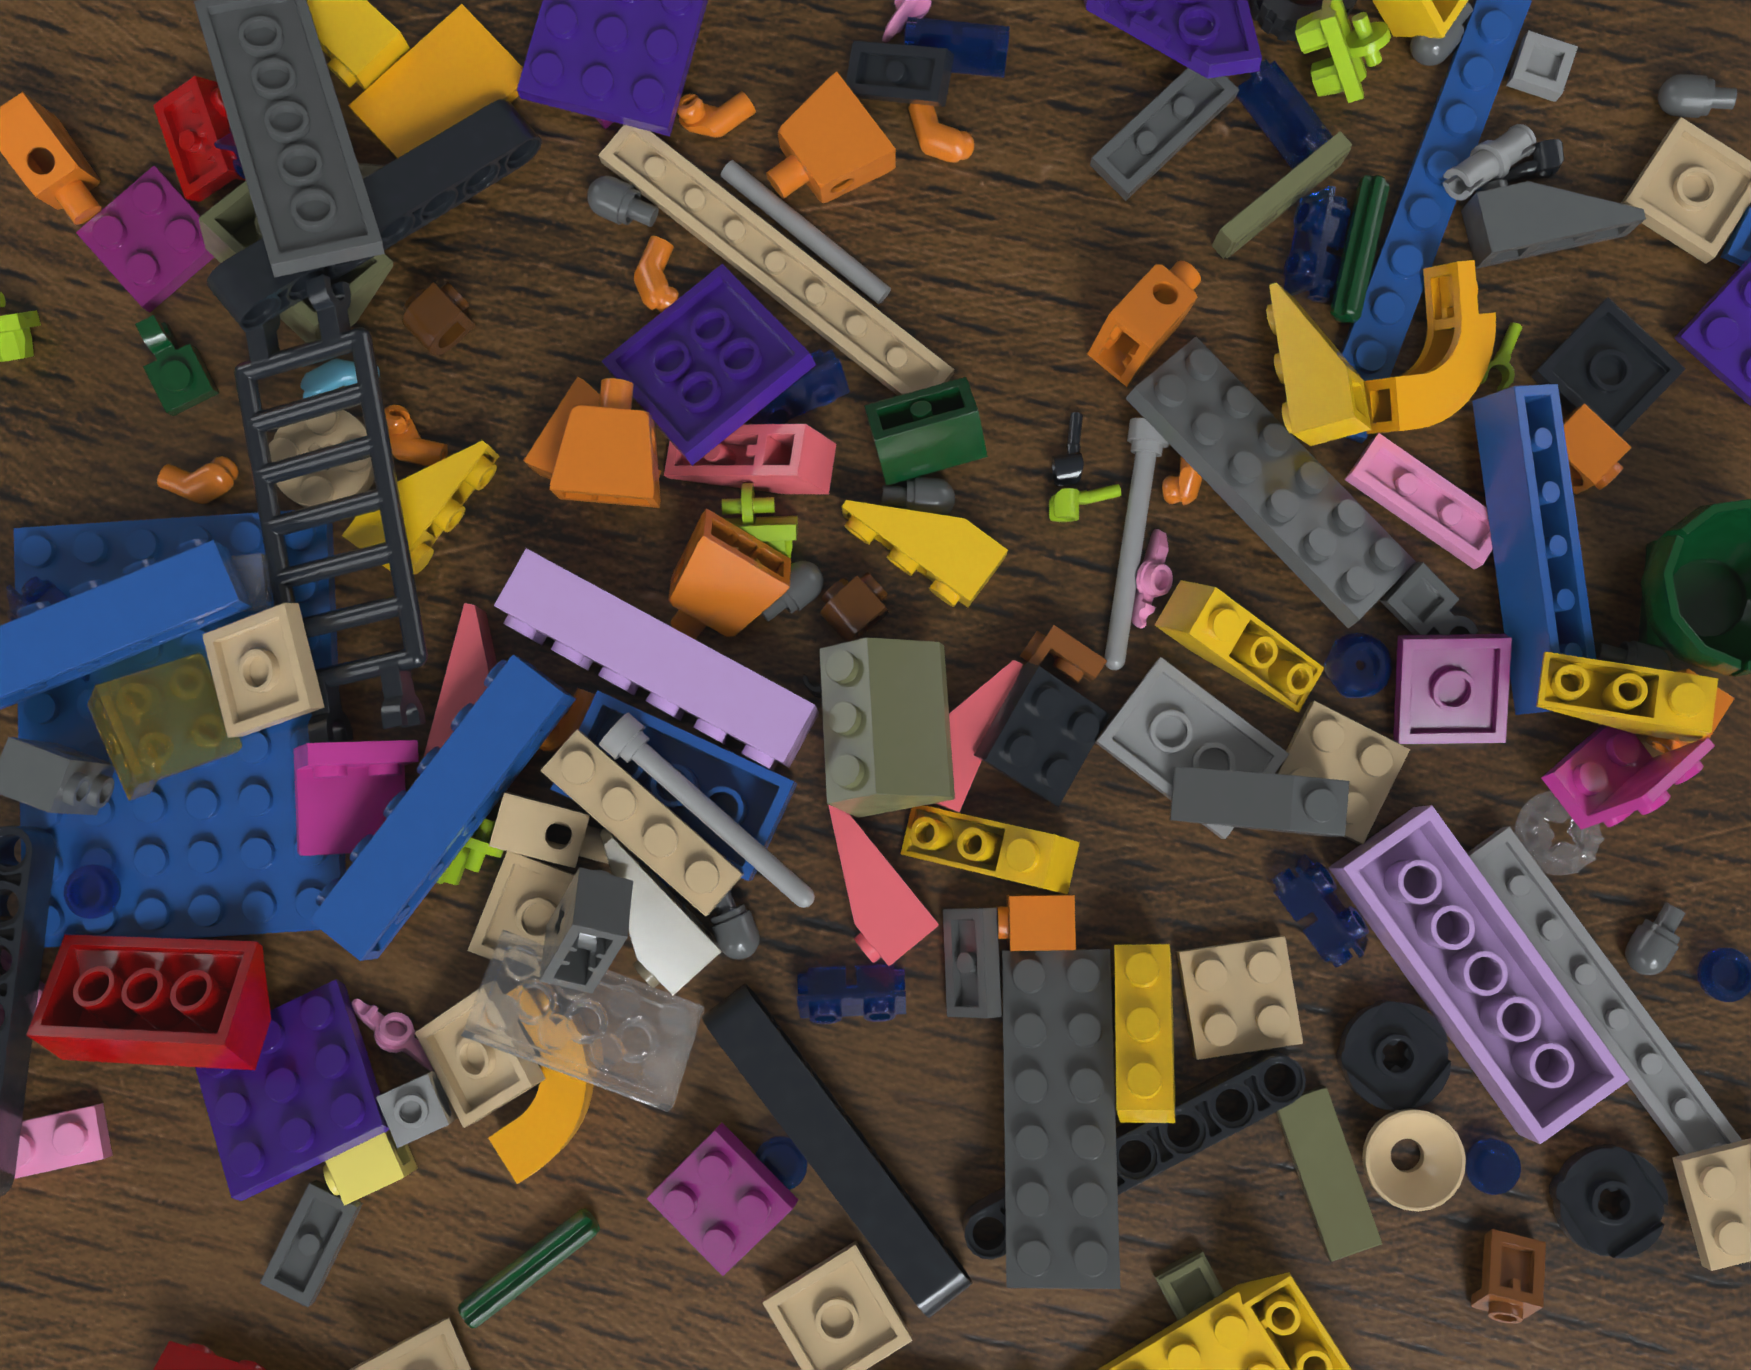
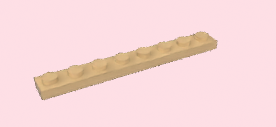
(773, 262)

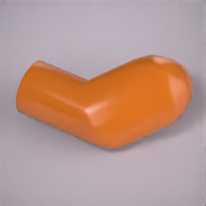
(714, 120)
(939, 139)
(650, 276)
(406, 441)
(201, 485)
(1182, 487)
(570, 722)

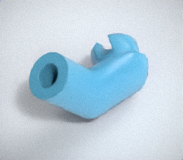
(329, 377)

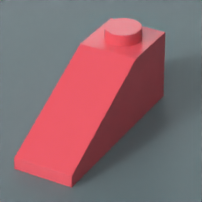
(768, 455)
(466, 671)
(969, 726)
(880, 901)

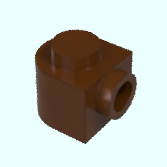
(437, 317)
(854, 606)

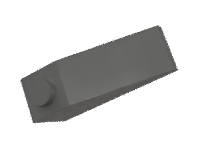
(1538, 219)
(1260, 801)

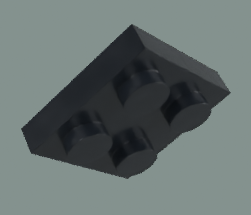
(1609, 367)
(1042, 734)

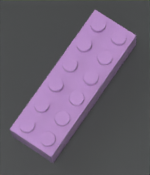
(651, 655)
(1479, 974)

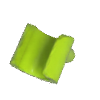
(1503, 357)
(1066, 502)

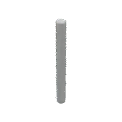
(805, 232)

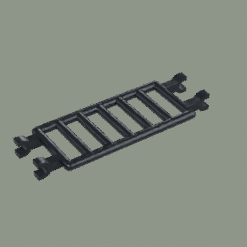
(266, 359)

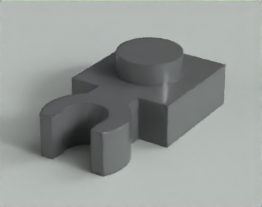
(1424, 603)

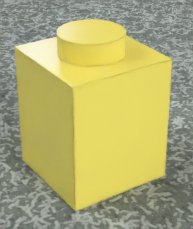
(368, 1167)

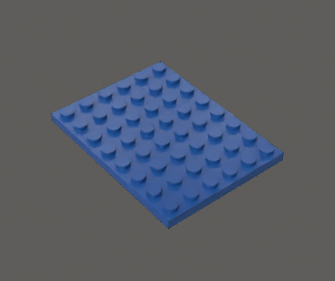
(207, 844)

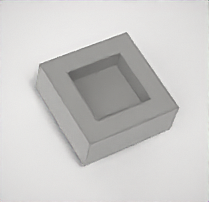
(1542, 66)

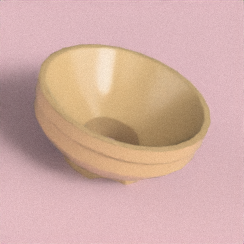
(1438, 1169)

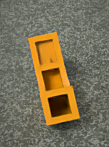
(1452, 359)
(545, 1126)

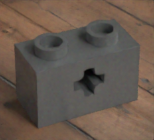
(54, 777)
(586, 930)

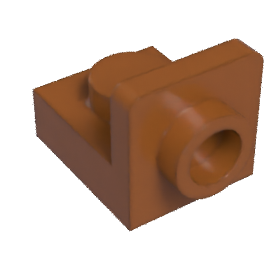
(1071, 656)
(1511, 1277)

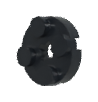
(1425, 1050)
(1640, 1206)

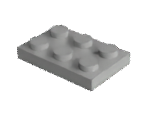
(1182, 725)

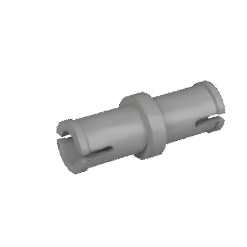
(1489, 161)

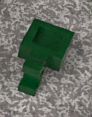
(178, 373)

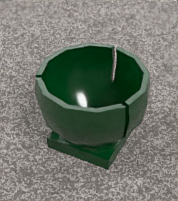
(1701, 589)

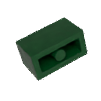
(926, 430)

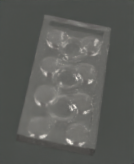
(614, 1038)

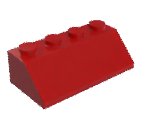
(155, 1002)

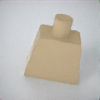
(524, 825)

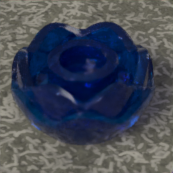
(1342, 670)

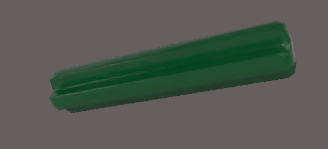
(1359, 249)
(528, 1268)

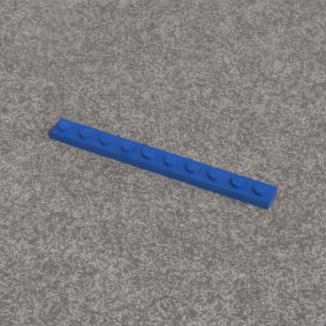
(1423, 202)

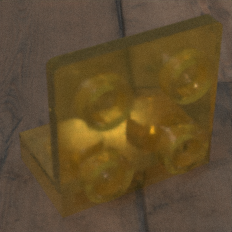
(161, 722)

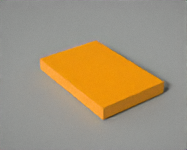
(438, 84)

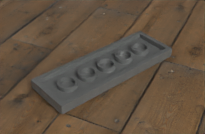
(289, 133)
(1271, 481)
(1060, 1121)

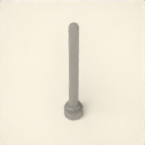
(1146, 446)
(630, 743)

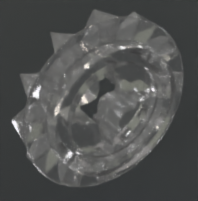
(1537, 836)

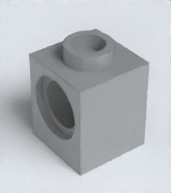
(416, 1109)

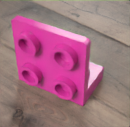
(1616, 775)
(345, 791)

